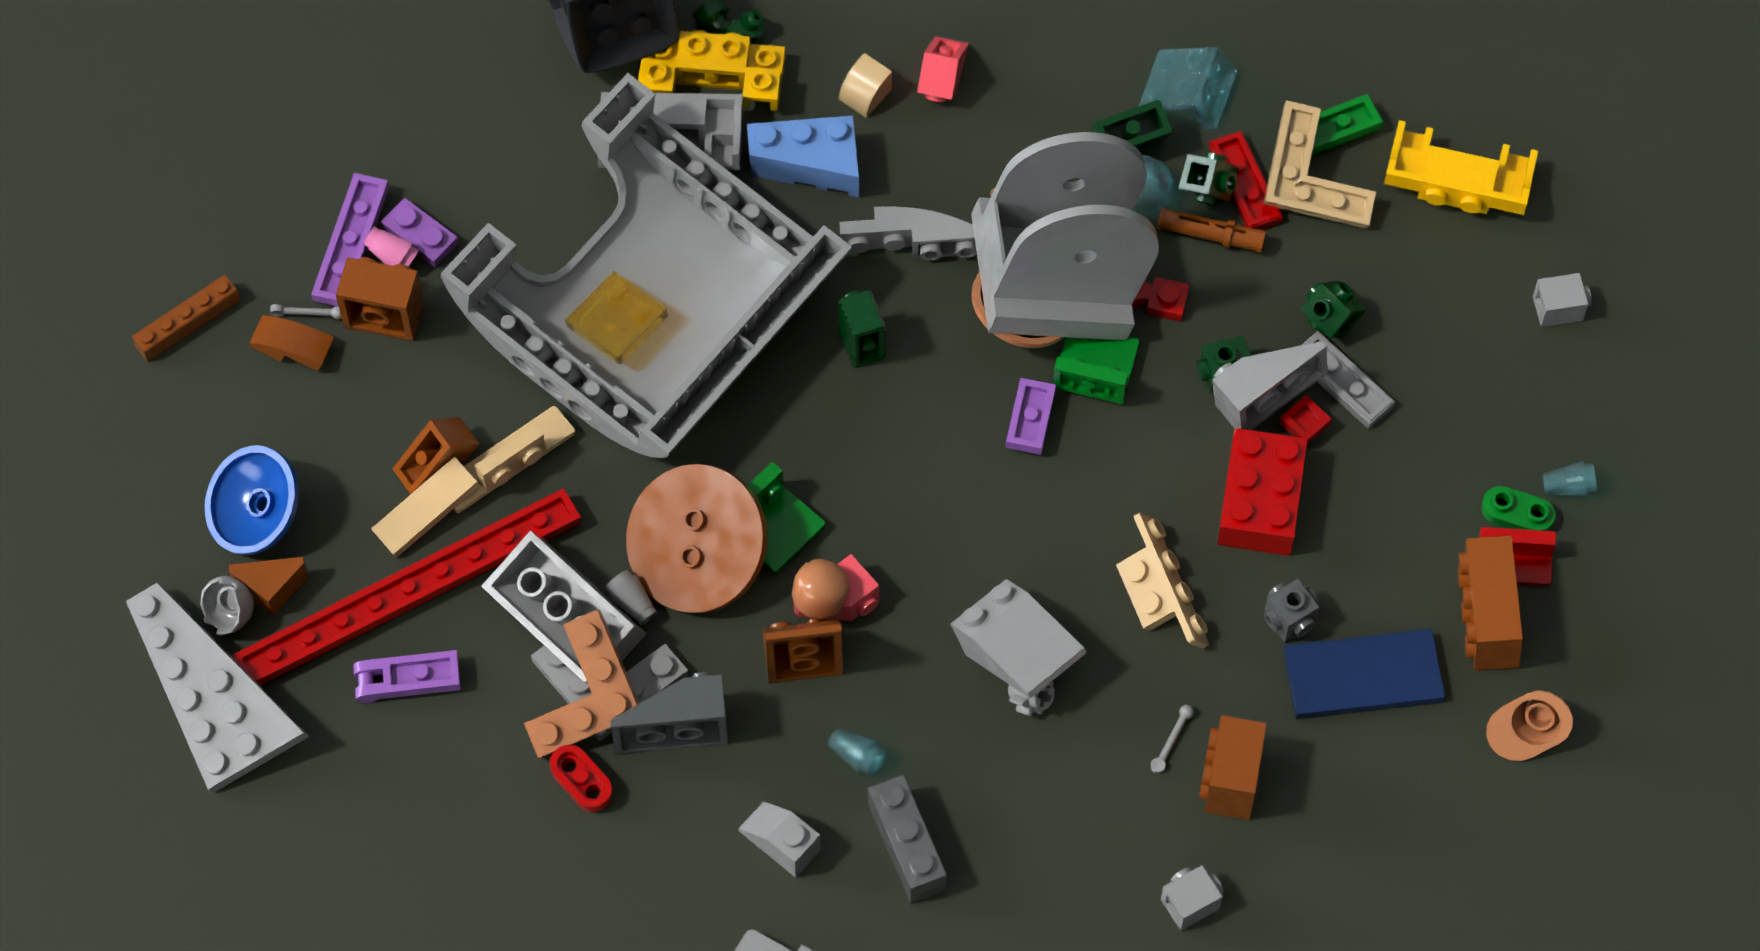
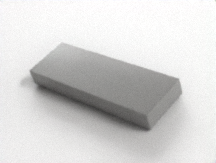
(1352, 386)

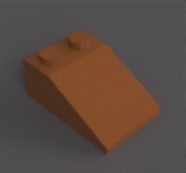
(803, 650)

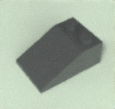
(675, 718)

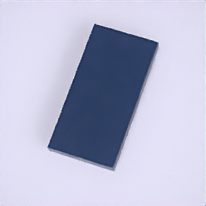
(1363, 673)

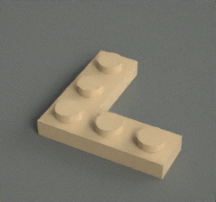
(1294, 190)

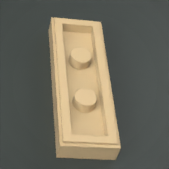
(425, 507)

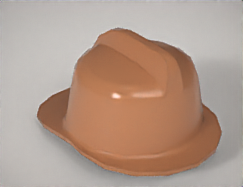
(1529, 725)

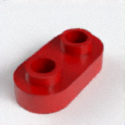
(582, 780)

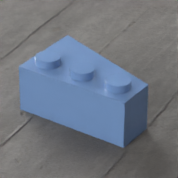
(806, 152)

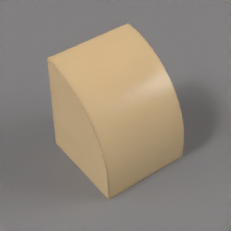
(866, 85)

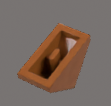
(271, 580)

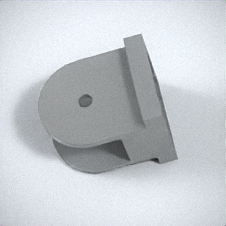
(1063, 251)

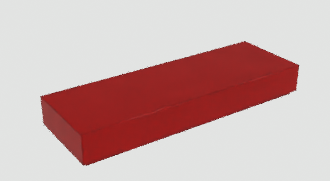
(1250, 185)

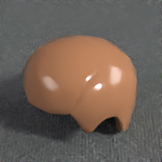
(820, 588)

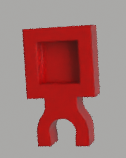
(1163, 298)

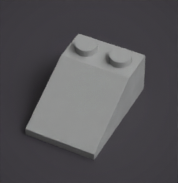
(1266, 382)
(1016, 639)

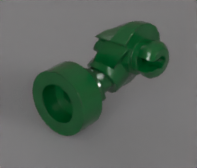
(713, 17)

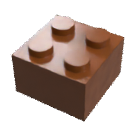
(380, 298)
(1232, 767)

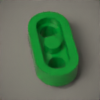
(1518, 511)

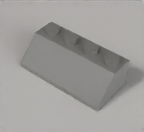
(548, 592)

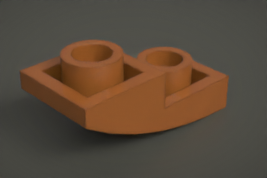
(284, 337)

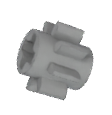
(1036, 704)

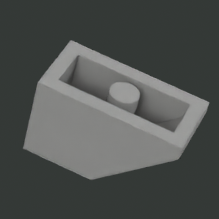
(782, 837)

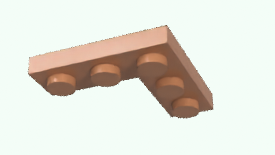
(608, 683)

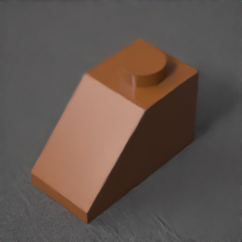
(433, 449)

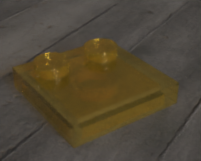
(616, 317)

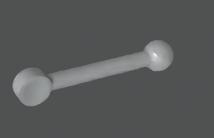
(279, 310)
(1158, 764)

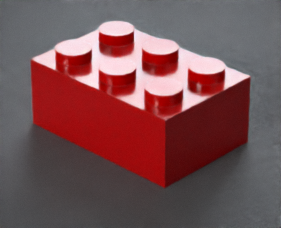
(1262, 492)

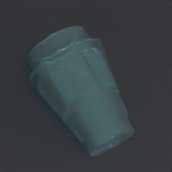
(1571, 480)
(858, 751)

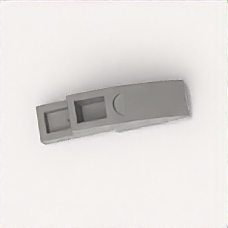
(927, 232)

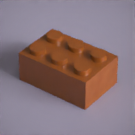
(1490, 603)

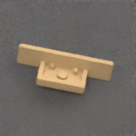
(516, 453)
(1156, 584)

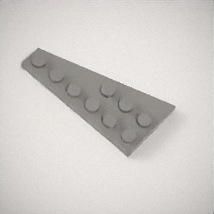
(216, 701)

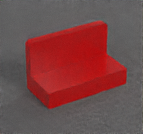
(1531, 553)

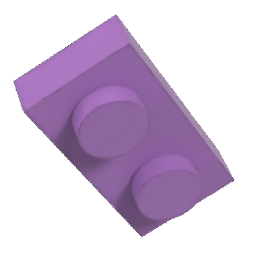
(428, 236)
(1030, 416)

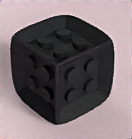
(615, 31)

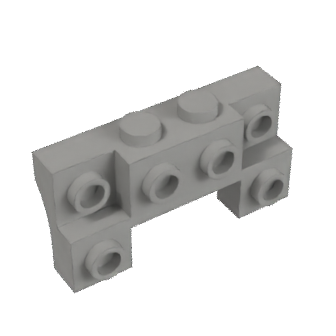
(706, 120)

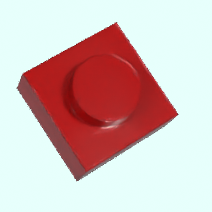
(1305, 420)

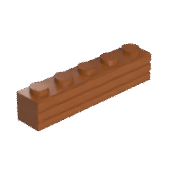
(186, 318)

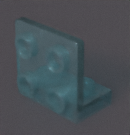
(1193, 81)

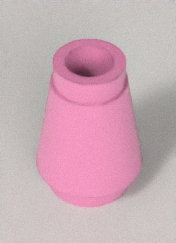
(390, 248)

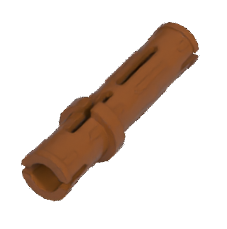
(1218, 231)

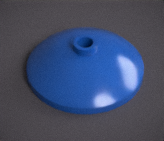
(239, 496)

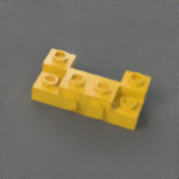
(717, 62)
(1459, 177)

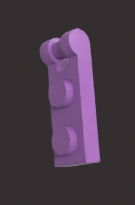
(407, 676)

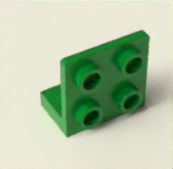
(1096, 367)
(788, 519)

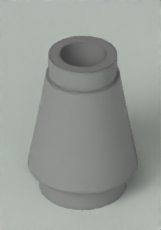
(630, 596)

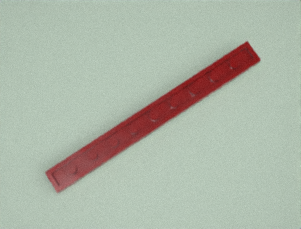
(405, 589)

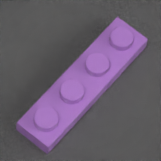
(355, 221)

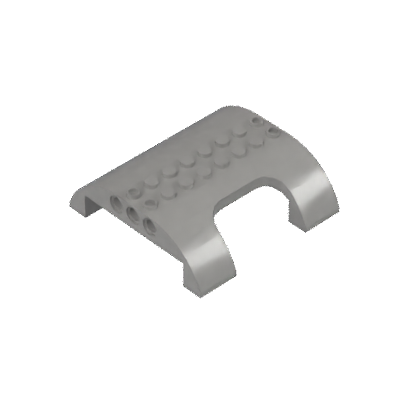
(681, 235)

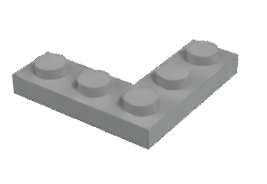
(647, 677)

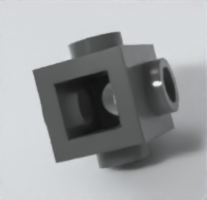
(1291, 610)

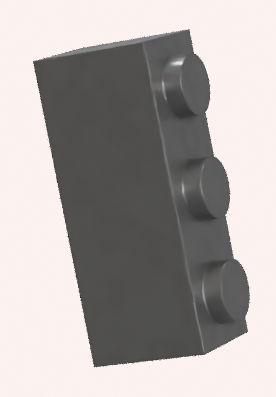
(907, 839)

